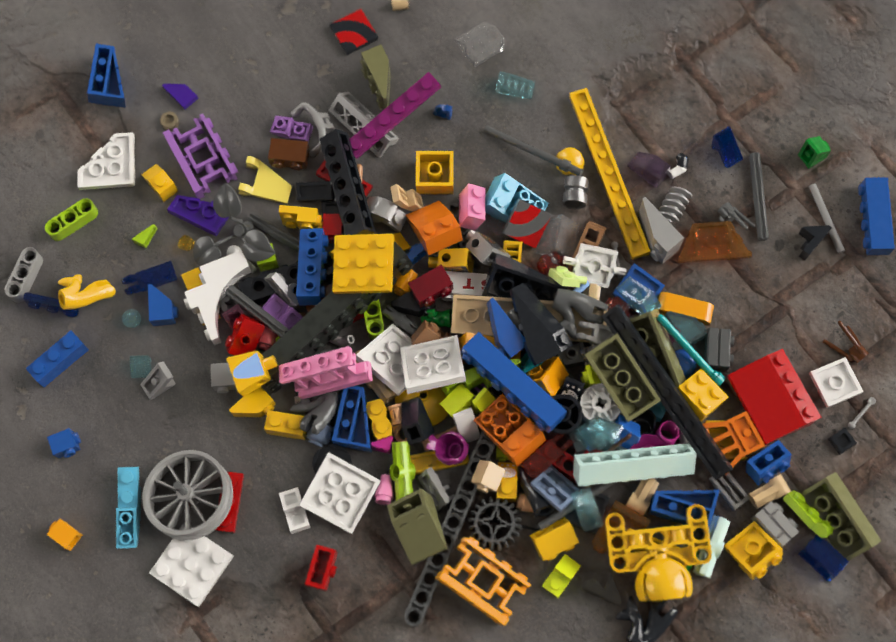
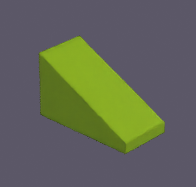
(144, 238)

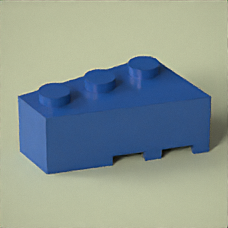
(105, 79)
(352, 421)
(673, 504)

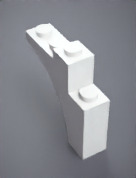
(207, 298)

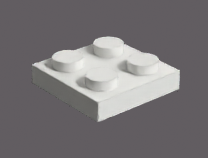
(836, 382)

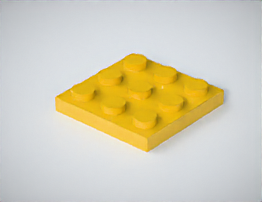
(363, 263)

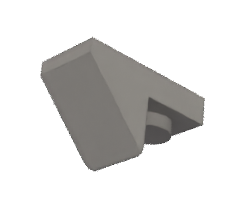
(158, 381)

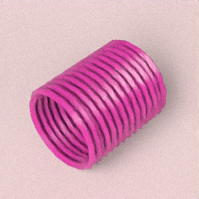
(671, 427)

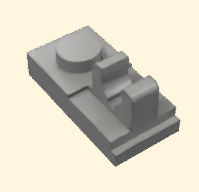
(286, 293)
(432, 485)

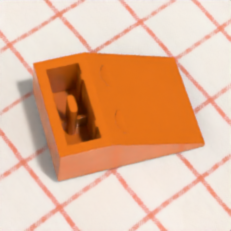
(510, 430)

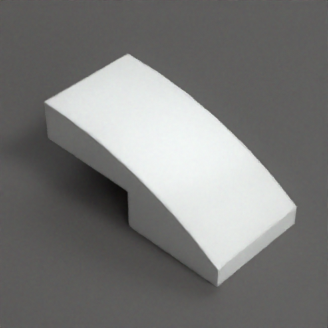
(466, 426)
(295, 514)

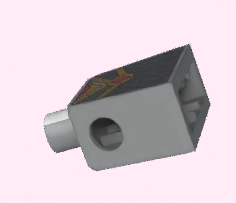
(483, 247)

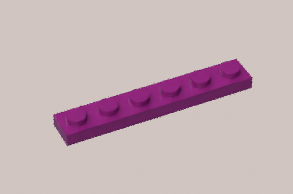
(394, 114)

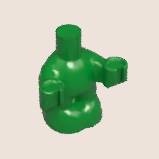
(440, 318)

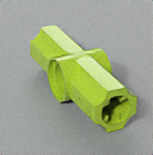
(402, 469)

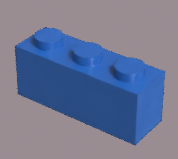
(57, 359)

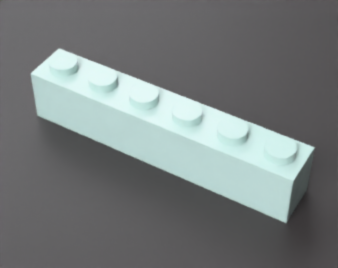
(634, 464)

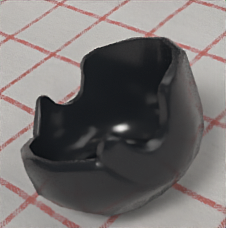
(647, 422)

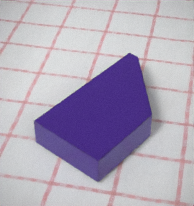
(181, 94)

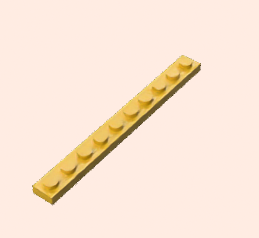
(609, 174)

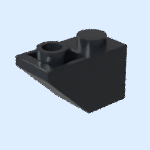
(415, 421)

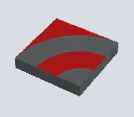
(526, 223)

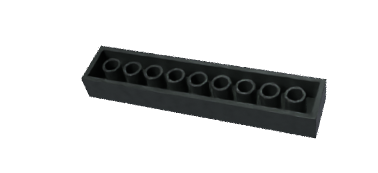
(325, 323)

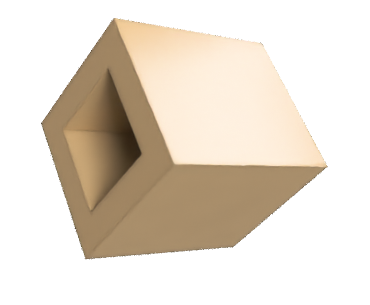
(487, 476)

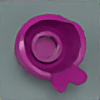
(449, 448)

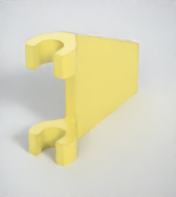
(266, 184)

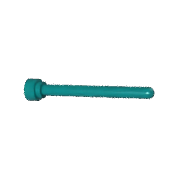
(715, 375)

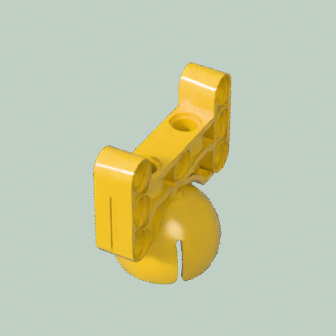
(662, 574)

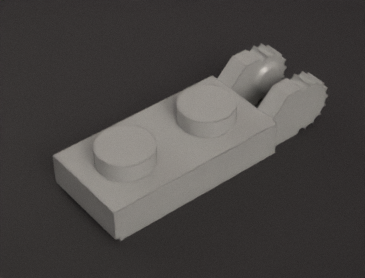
(598, 335)

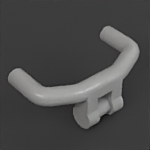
(321, 121)

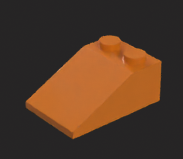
(435, 227)

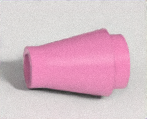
(384, 491)

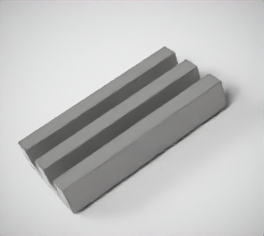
(723, 493)

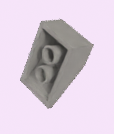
(659, 232)

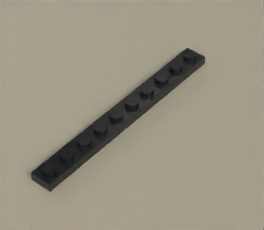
(668, 393)

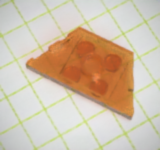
(712, 243)

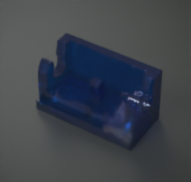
(823, 558)

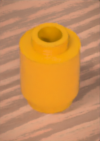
(401, 286)

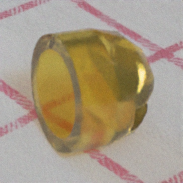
(186, 243)

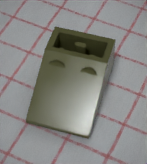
(377, 71)
(417, 526)

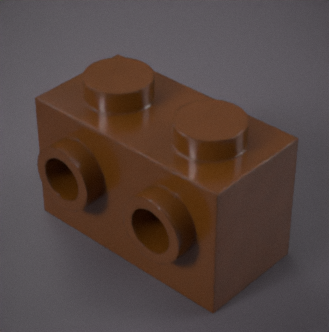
(288, 154)

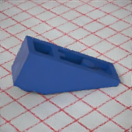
(506, 334)

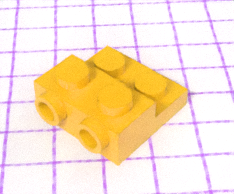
(300, 217)
(754, 551)

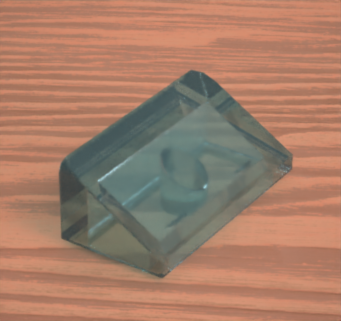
(587, 508)

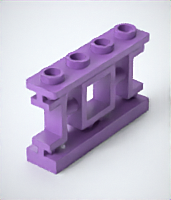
(187, 162)

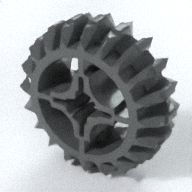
(504, 524)

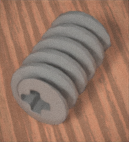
(673, 204)

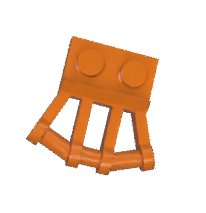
(742, 433)

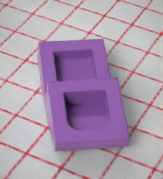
(281, 311)

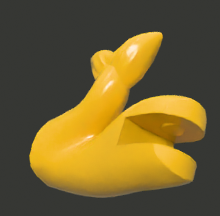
(71, 298)

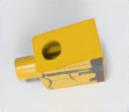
(453, 260)

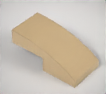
(408, 199)

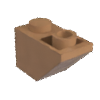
(428, 332)

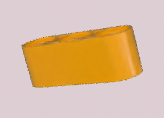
(686, 306)

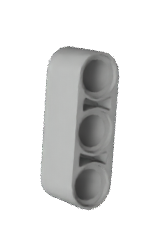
(23, 265)

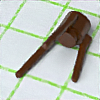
(857, 351)

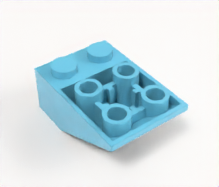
(506, 192)

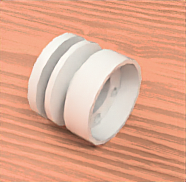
(589, 400)

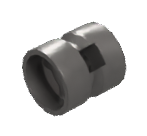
(575, 192)

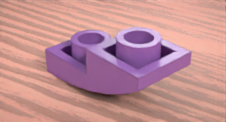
(290, 129)

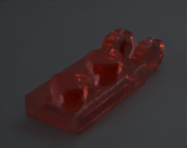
(545, 456)

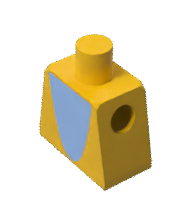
(250, 371)

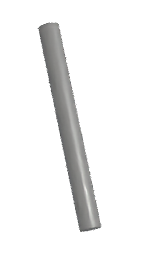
(826, 217)

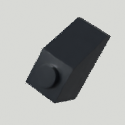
(408, 305)

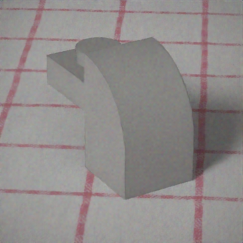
(387, 212)

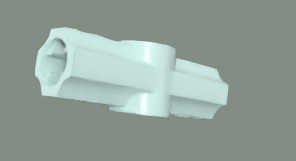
(717, 534)

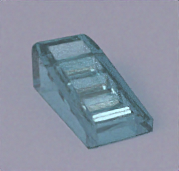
(510, 78)

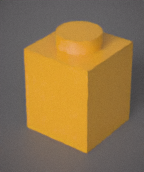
(64, 534)

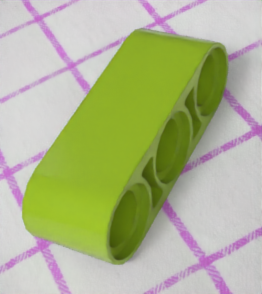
(67, 228)
(374, 320)

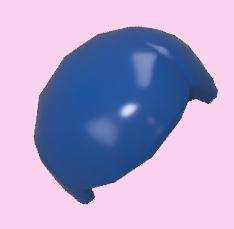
(687, 363)

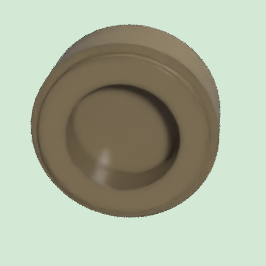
(169, 121)

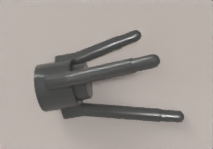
(729, 213)

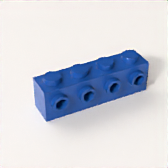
(876, 216)
(311, 266)

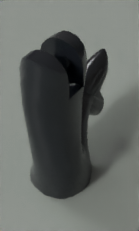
(539, 504)
(655, 623)

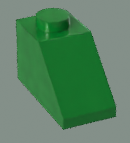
(814, 151)

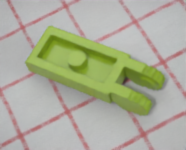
(808, 514)

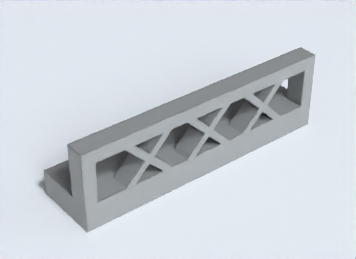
(363, 116)

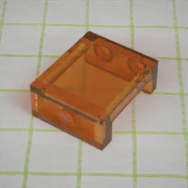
(631, 520)

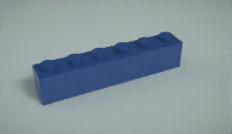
(513, 382)

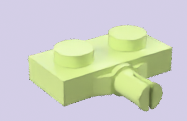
(565, 277)

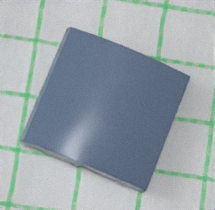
(554, 488)

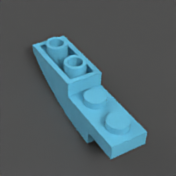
(128, 508)

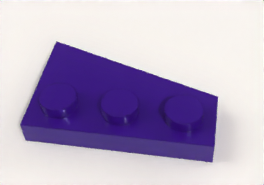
(197, 213)

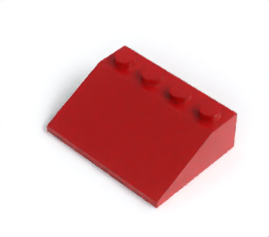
(774, 396)

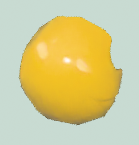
(572, 155)

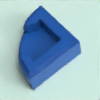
(443, 111)

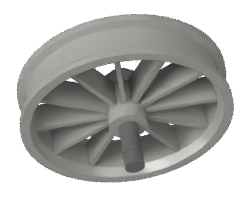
(187, 495)

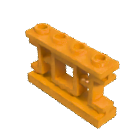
(474, 595)

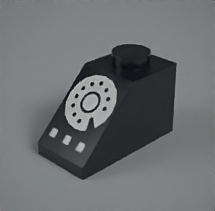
(572, 387)

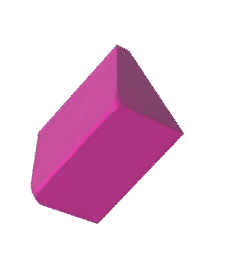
(383, 445)

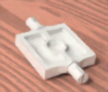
(596, 264)

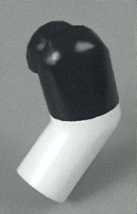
(682, 163)

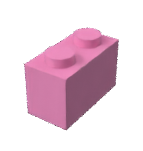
(472, 207)

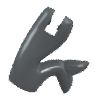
(582, 303)
(319, 411)

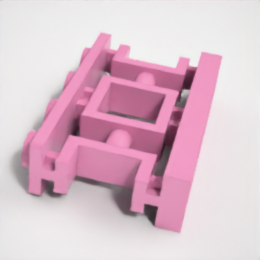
(325, 372)

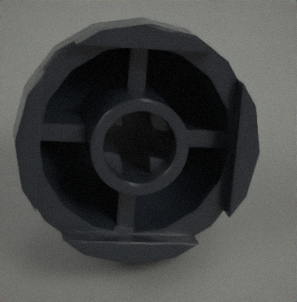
(573, 415)

